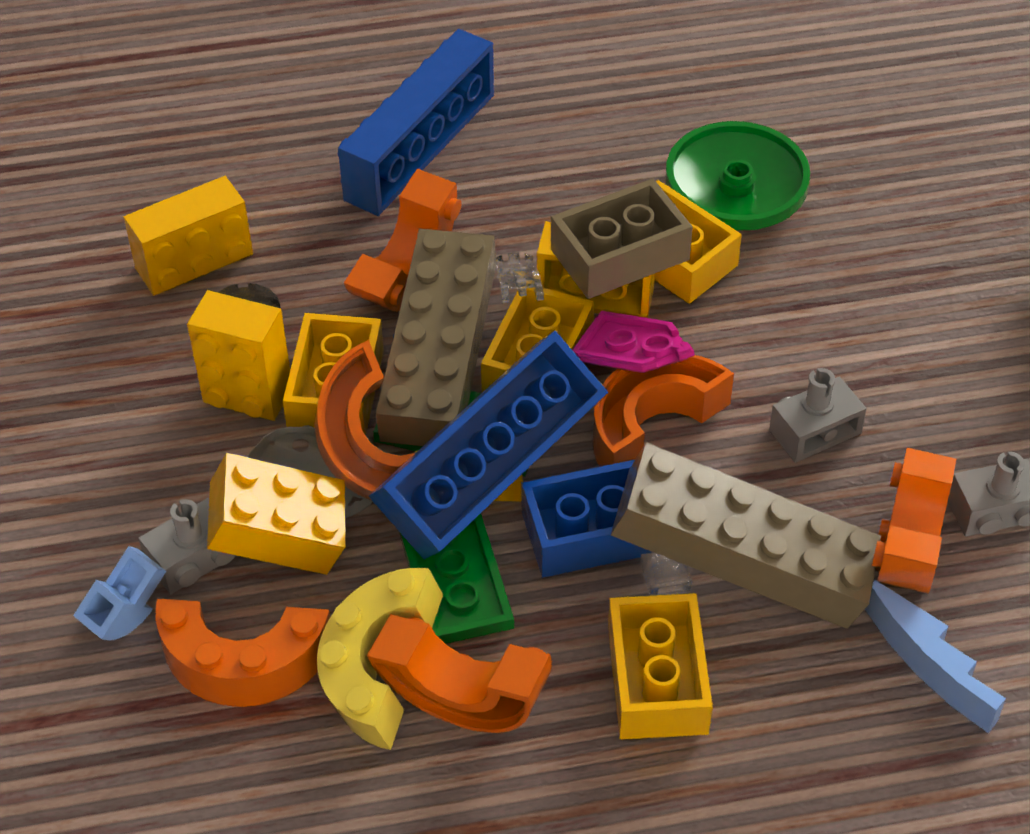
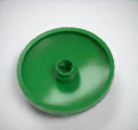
(740, 173)

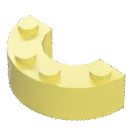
(347, 638)

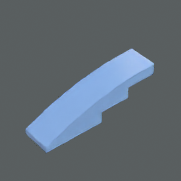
(921, 644)

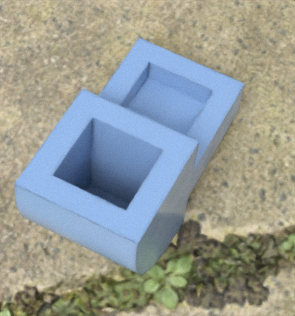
(120, 604)

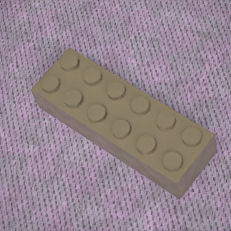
(436, 335)
(747, 536)

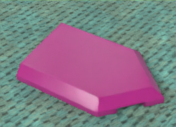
(631, 343)

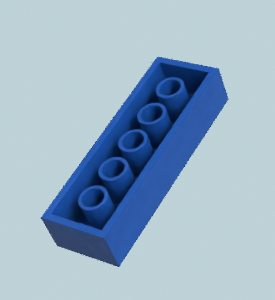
(416, 121)
(488, 445)

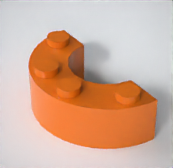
(424, 204)
(688, 388)
(339, 427)
(912, 538)
(239, 670)
(454, 685)

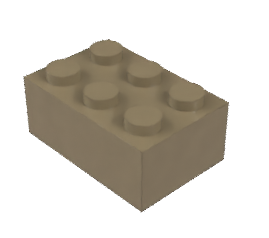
(620, 238)

